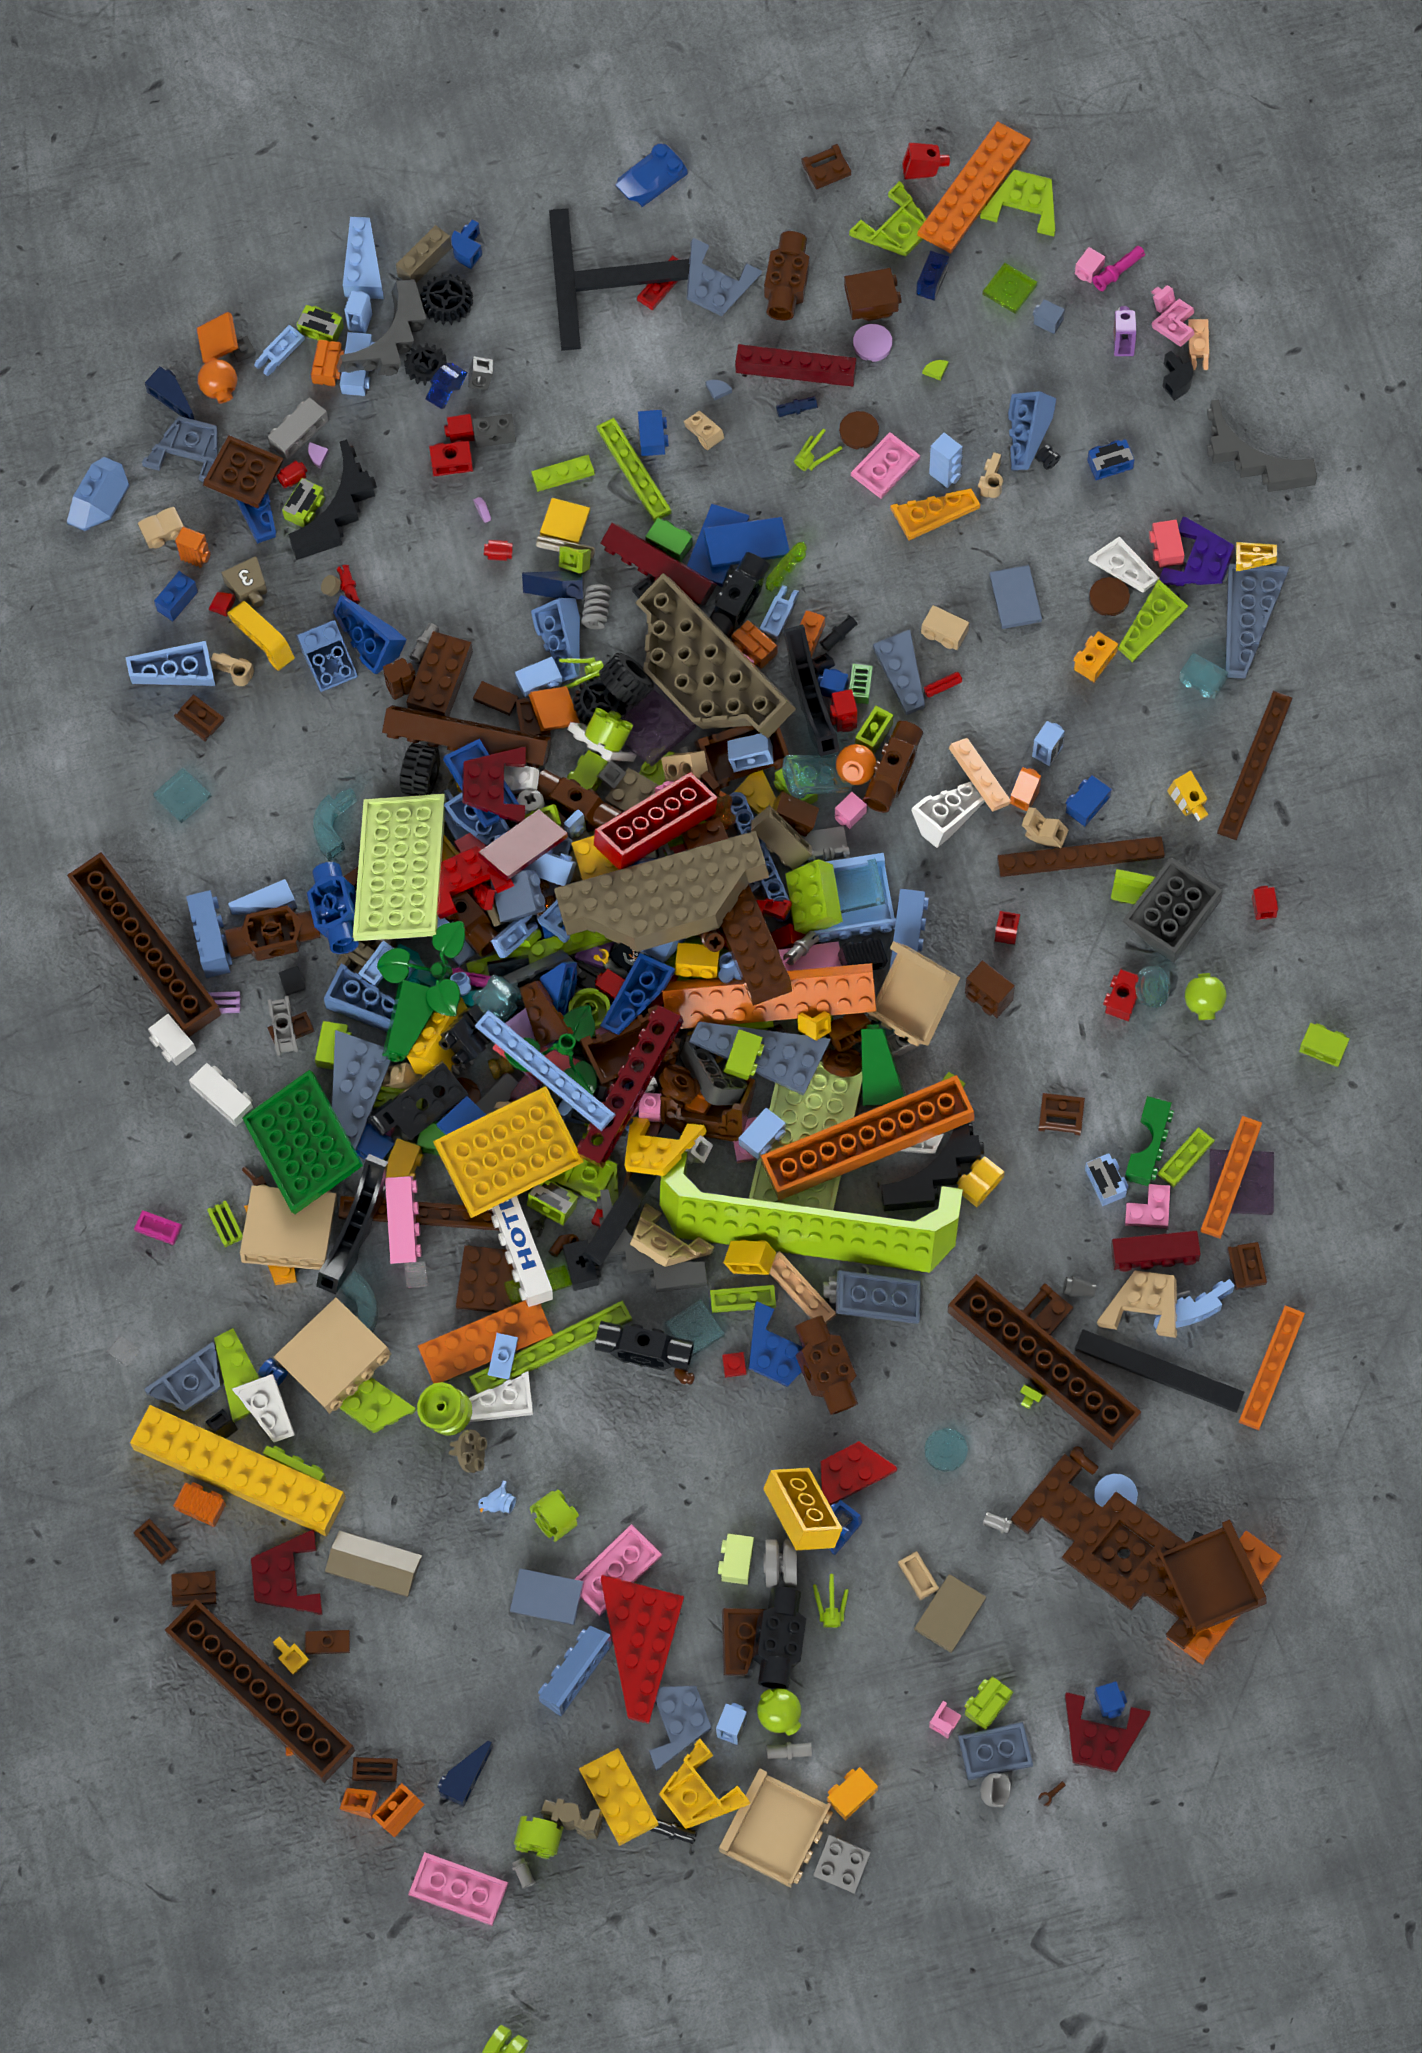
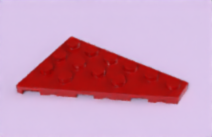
(642, 1635)

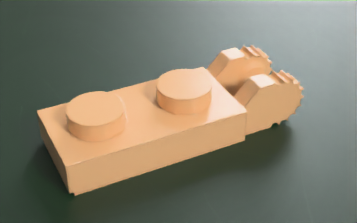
(1199, 343)

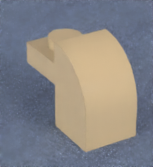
(1044, 831)

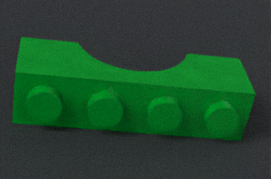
(1142, 1165)

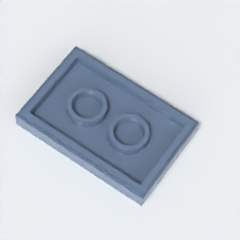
(1015, 597)
(547, 1596)
(995, 1751)

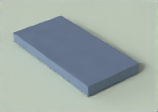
(878, 1297)

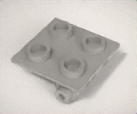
(828, 844)
(842, 1864)

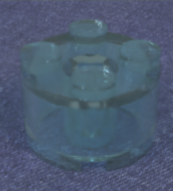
(498, 998)

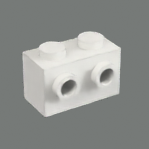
(171, 1039)

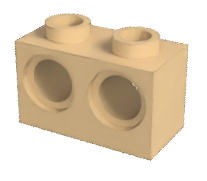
(680, 764)

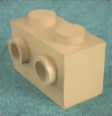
(944, 628)

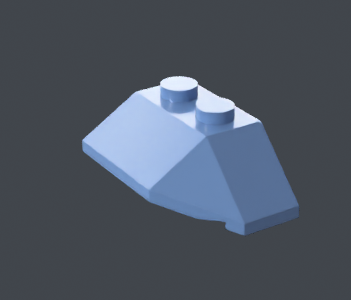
(98, 494)

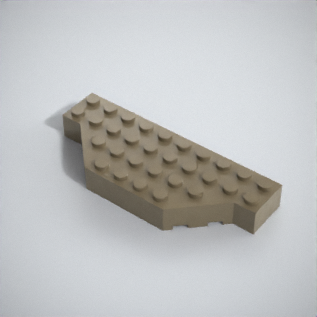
(703, 667)
(664, 896)

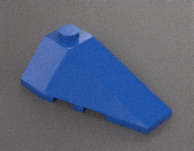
(371, 636)
(639, 989)

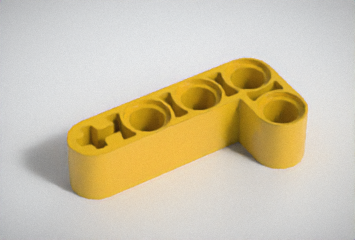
(262, 634)

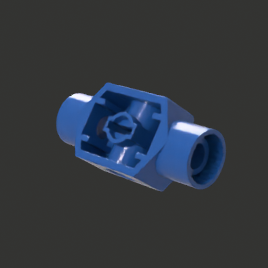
(333, 907)

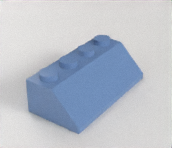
(575, 1670)

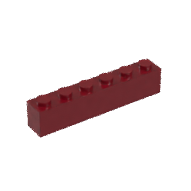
(795, 365)
(656, 562)

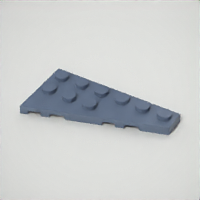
(1249, 607)
(784, 1059)
(356, 1082)

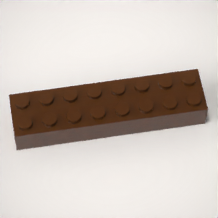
(457, 733)

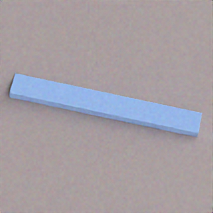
(545, 1070)

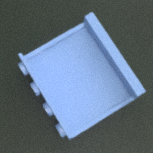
(864, 920)

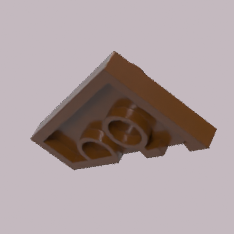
(544, 1018)
(738, 1639)

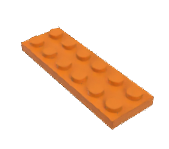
(474, 1343)

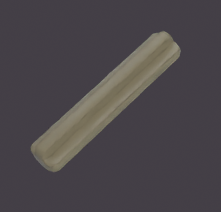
(555, 544)

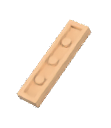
(979, 774)
(800, 1289)

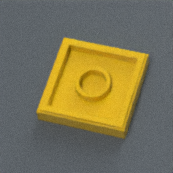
(565, 521)

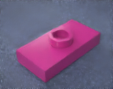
(158, 1227)

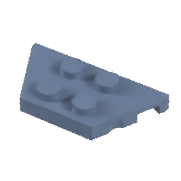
(189, 1382)

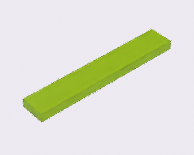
(634, 469)

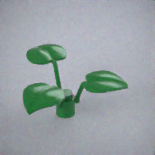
(446, 994)
(582, 1025)

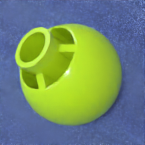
(1205, 996)
(779, 1711)

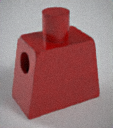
(923, 161)

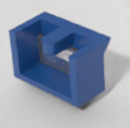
(849, 1521)

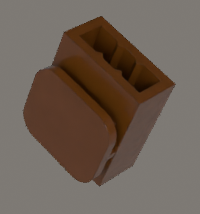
(872, 294)

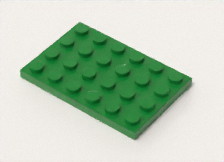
(302, 1142)

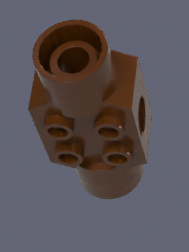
(786, 276)
(894, 766)
(570, 796)
(477, 926)
(271, 933)
(826, 1365)

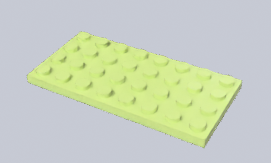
(399, 867)
(825, 1103)

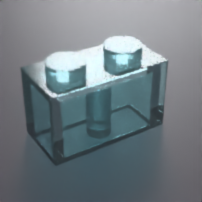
(1203, 676)

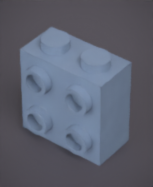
(521, 899)

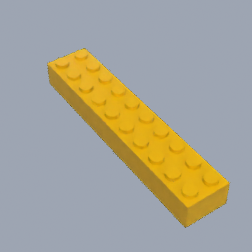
(238, 1470)

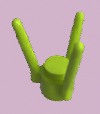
(805, 458)
(591, 670)
(831, 1617)

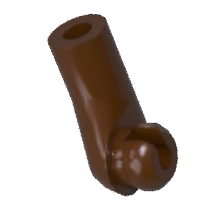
(560, 1241)
(684, 1377)
(1078, 1456)

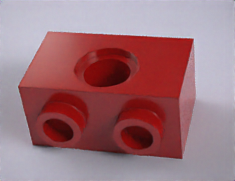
(459, 464)
(1122, 1006)

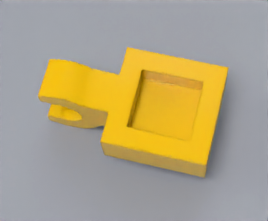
(291, 1657)

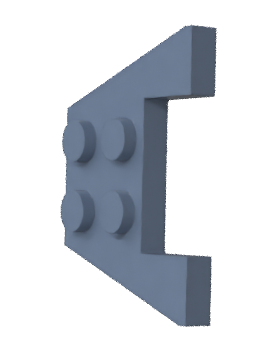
(712, 288)
(189, 440)
(683, 1720)

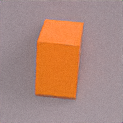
(360, 1802)

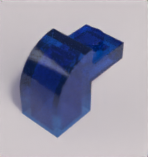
(444, 382)

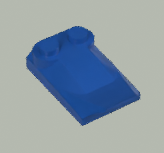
(652, 175)

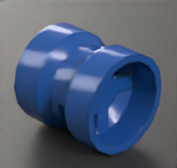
(270, 1367)

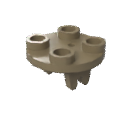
(470, 1451)

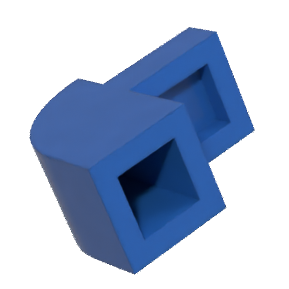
(464, 247)

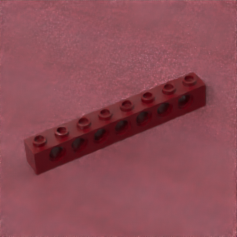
(671, 1023)

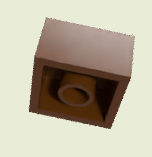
(989, 989)

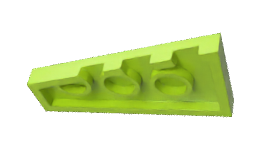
(1152, 620)
(235, 1369)

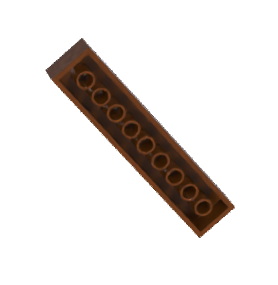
(746, 931)
(144, 945)
(1044, 1361)
(260, 1690)

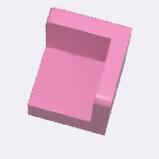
(944, 1720)

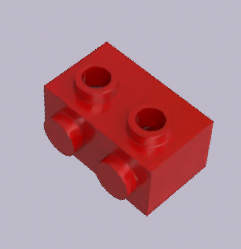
(843, 711)

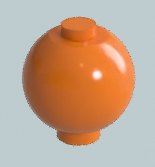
(217, 380)
(855, 764)

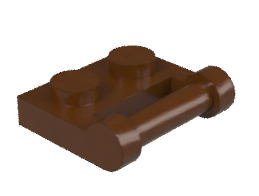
(827, 172)
(1061, 1107)
(1053, 1313)

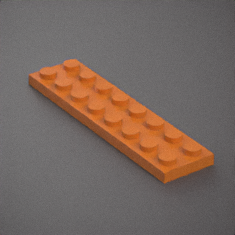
(974, 187)

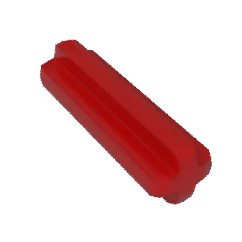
(942, 684)

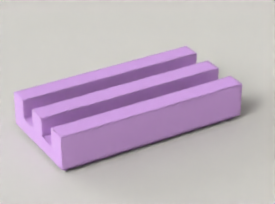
(227, 1002)

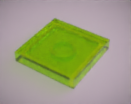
(1010, 288)

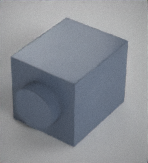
(1048, 316)

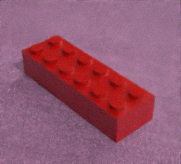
(655, 821)

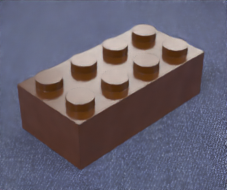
(440, 674)

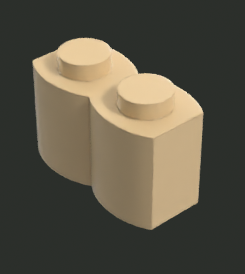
(161, 527)

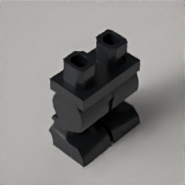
(462, 1039)

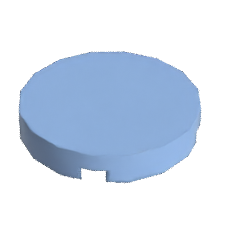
(1115, 1483)

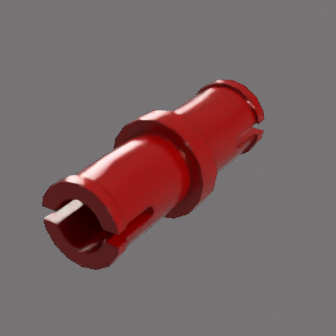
(348, 584)

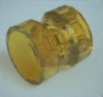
(505, 1066)

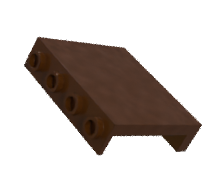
(1211, 1578)

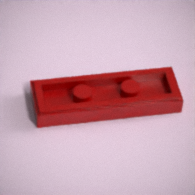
(654, 293)

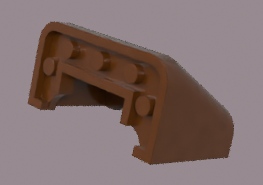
(717, 759)
(611, 1051)
(720, 1121)

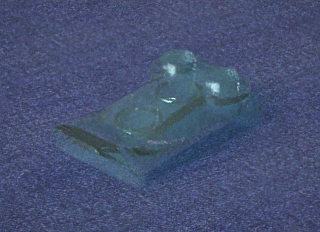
(812, 775)

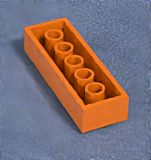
(1264, 1562)

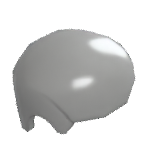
(995, 1790)

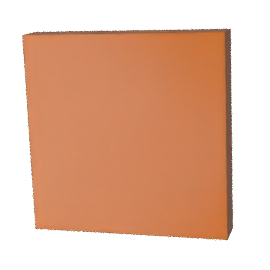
(217, 337)
(553, 708)

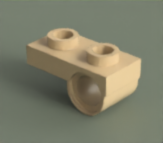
(706, 430)
(991, 477)
(231, 665)

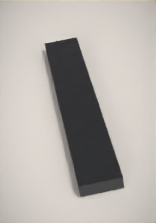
(631, 275)

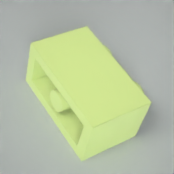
(737, 1559)

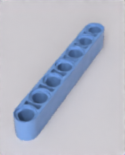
(744, 812)

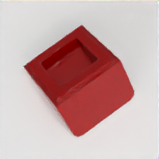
(222, 603)

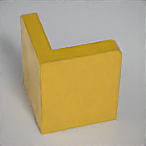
(814, 1027)

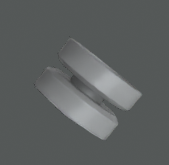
(780, 1563)

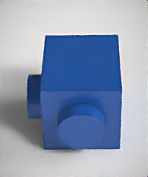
(832, 682)
(1110, 1700)

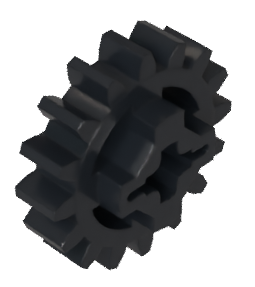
(416, 367)

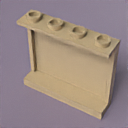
(914, 995)
(283, 1238)
(333, 1355)
(776, 1829)

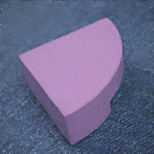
(317, 454)
(482, 509)

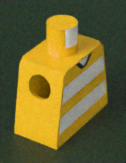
(1189, 796)

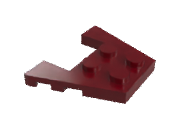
(485, 783)
(276, 1576)
(1097, 1743)

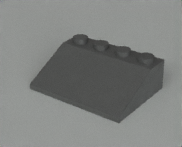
(1173, 909)

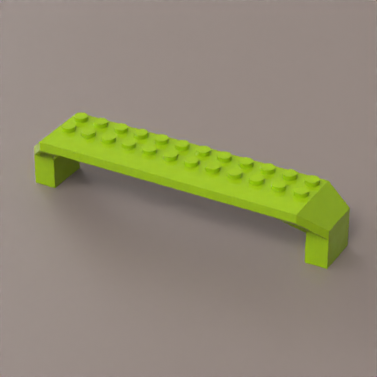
(811, 1230)

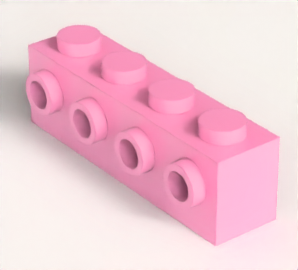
(402, 1219)

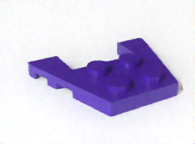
(1207, 560)

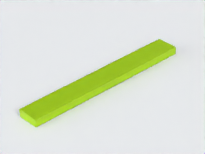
(554, 1346)

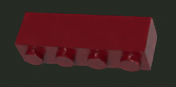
(1155, 1250)

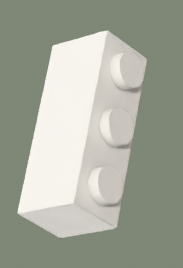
(221, 1094)

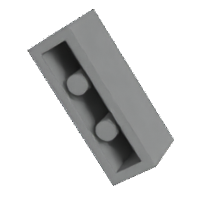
(297, 428)

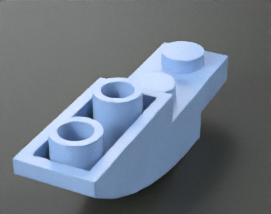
(1206, 1305)

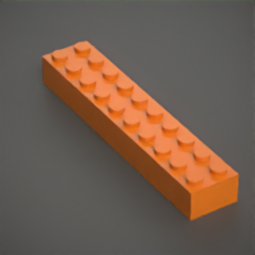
(814, 990)
(867, 1137)

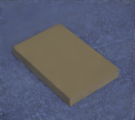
(950, 1613)

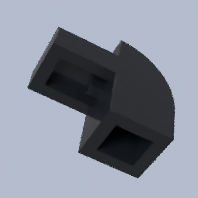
(1180, 376)

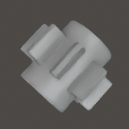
(830, 1289)

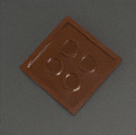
(243, 471)
(483, 1280)

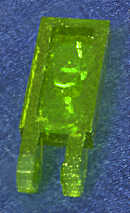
(786, 566)

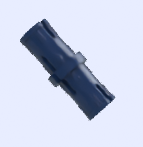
(796, 406)

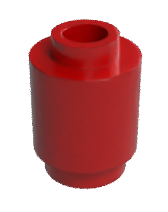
(292, 474)
(498, 550)

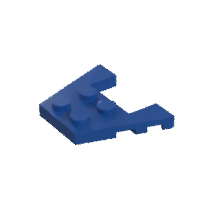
(771, 1353)

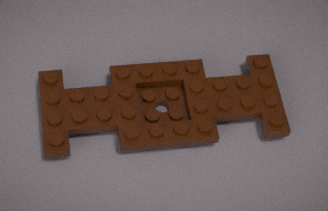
(1100, 1537)

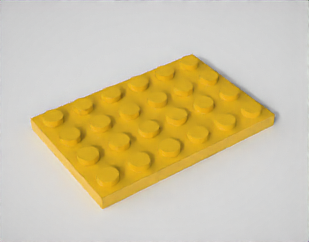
(508, 1151)

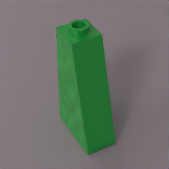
(407, 1020)
(879, 1070)

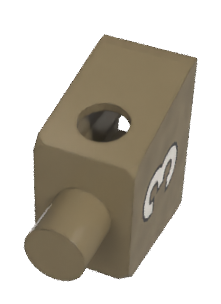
(246, 582)

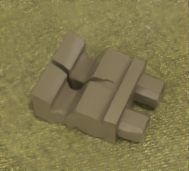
(362, 954)
(570, 1818)

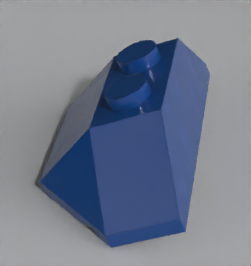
(560, 985)

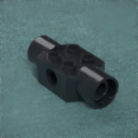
(746, 585)
(628, 1346)
(779, 1638)

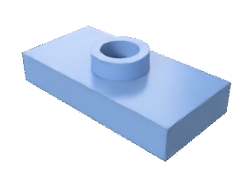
(575, 824)
(503, 1356)

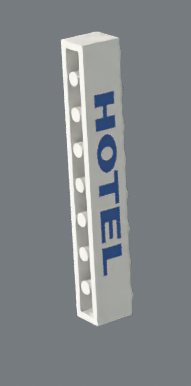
(521, 1252)

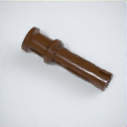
(712, 940)

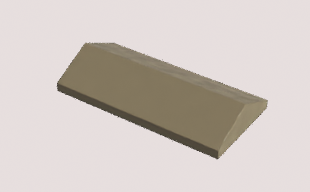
(373, 1563)

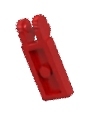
(483, 895)

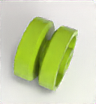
(444, 1408)
(500, 2042)

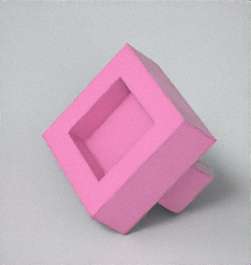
(1163, 298)

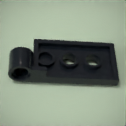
(403, 1108)

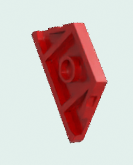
(852, 1471)

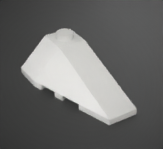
(945, 813)

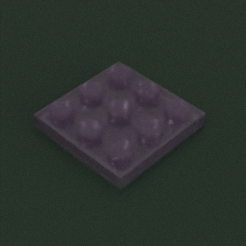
(656, 728)
(1257, 1185)

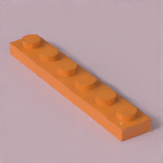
(1231, 1177)
(1271, 1367)

